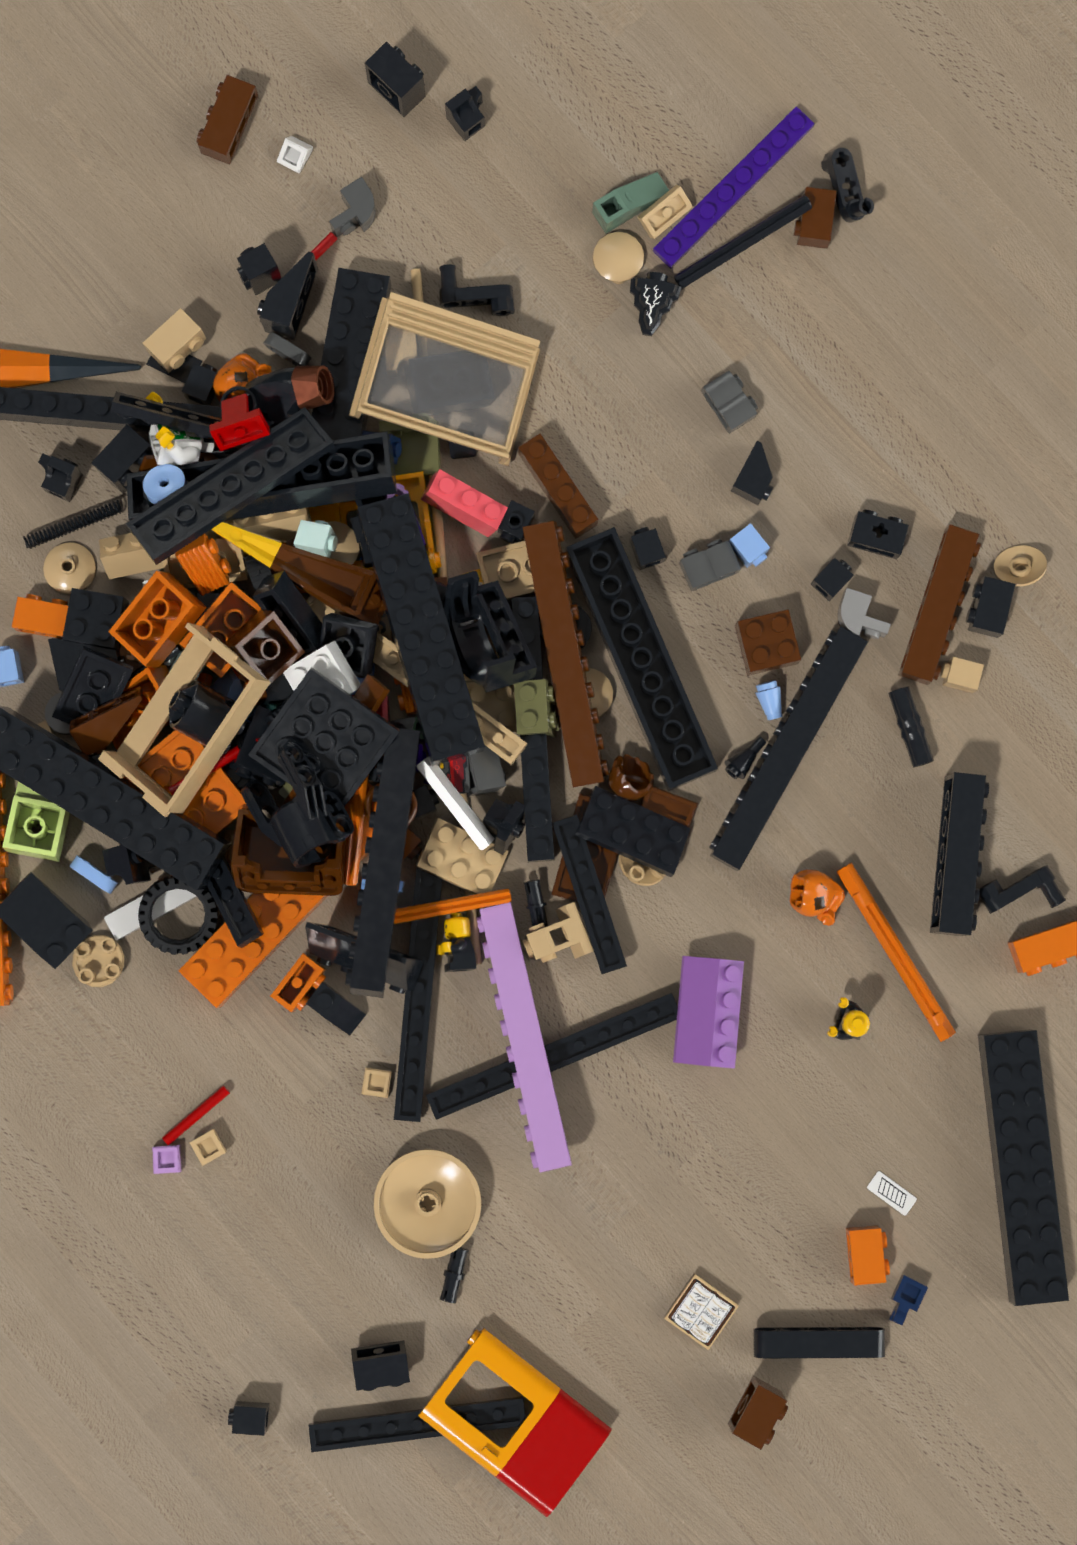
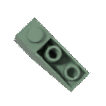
(628, 201)

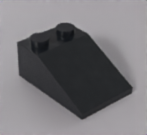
(288, 298)
(43, 920)

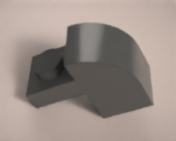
(360, 209)

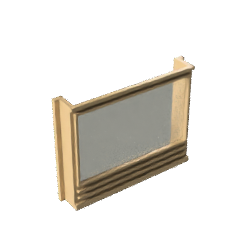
(446, 375)

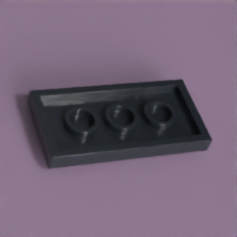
(633, 831)

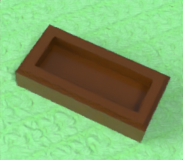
(670, 805)

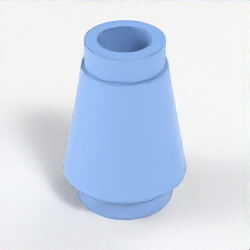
(770, 699)

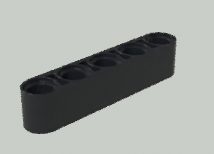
(819, 1342)

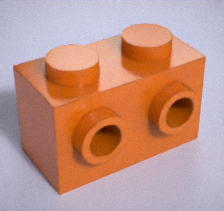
(298, 982)

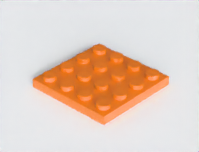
(218, 797)

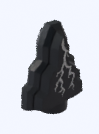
(653, 299)

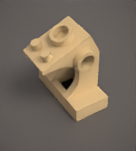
(541, 945)

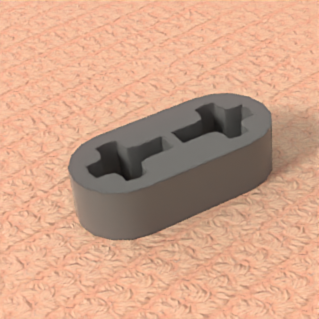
(286, 350)

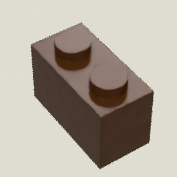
(815, 225)

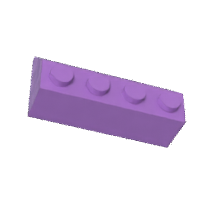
(708, 1012)

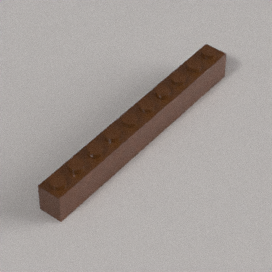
(564, 653)

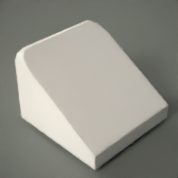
(294, 154)

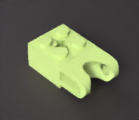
(28, 811)

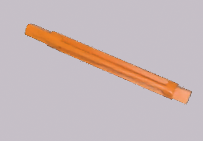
(896, 952)

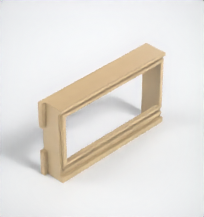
(156, 714)

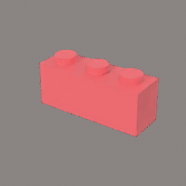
(464, 503)

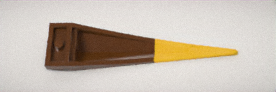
(337, 584)

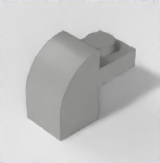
(853, 616)

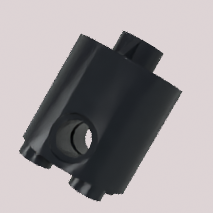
(199, 712)

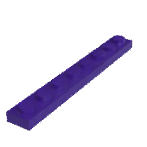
(733, 187)

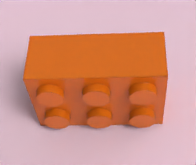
(157, 619)
(224, 619)

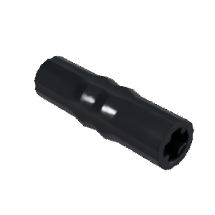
(911, 726)

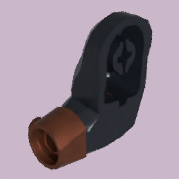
(289, 390)

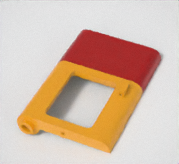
(546, 1448)

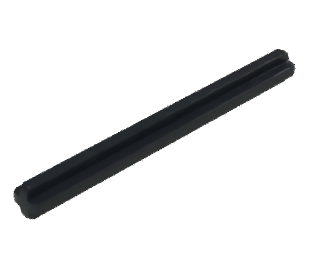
(743, 241)

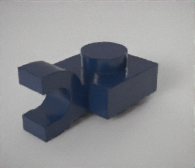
(909, 1296)

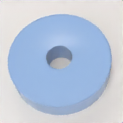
(158, 477)

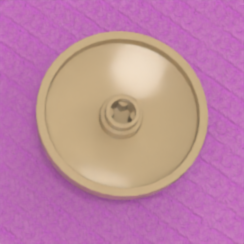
(427, 1203)

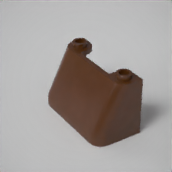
(266, 868)

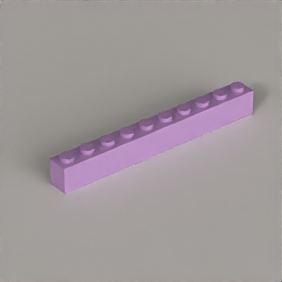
(525, 1038)

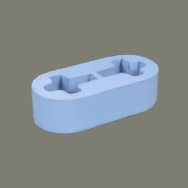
(93, 874)

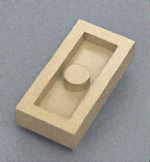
(665, 211)

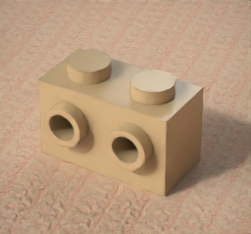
(174, 341)

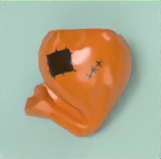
(238, 373)
(816, 895)

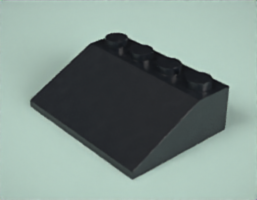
(334, 946)

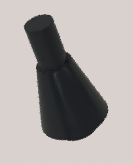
(740, 763)

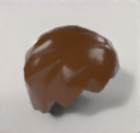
(630, 777)

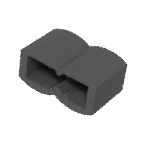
(729, 401)
(709, 565)

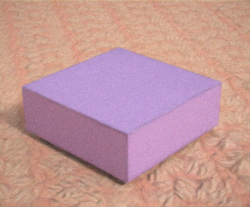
(166, 1159)

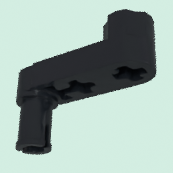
(846, 173)
(498, 296)
(996, 898)

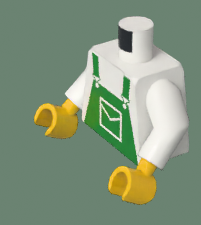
(175, 446)

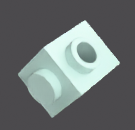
(316, 538)

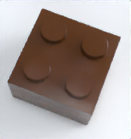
(767, 642)
(266, 645)
(758, 1413)

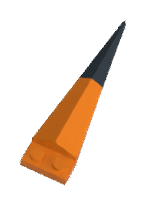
(30, 368)

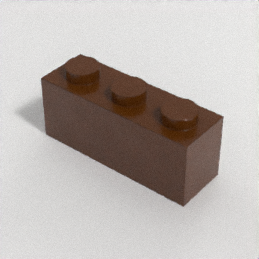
(227, 119)

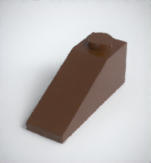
(100, 726)

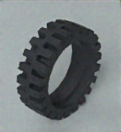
(164, 943)

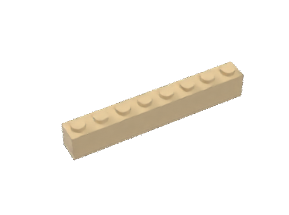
(125, 556)

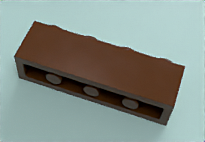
(558, 486)

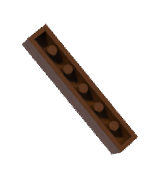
(939, 604)

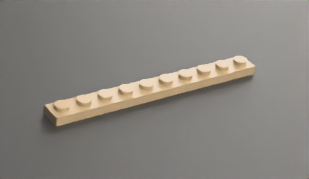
(386, 656)

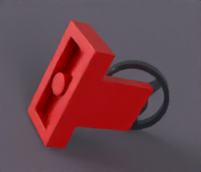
(237, 423)

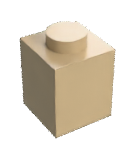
(962, 674)

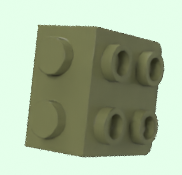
(419, 450)
(536, 708)

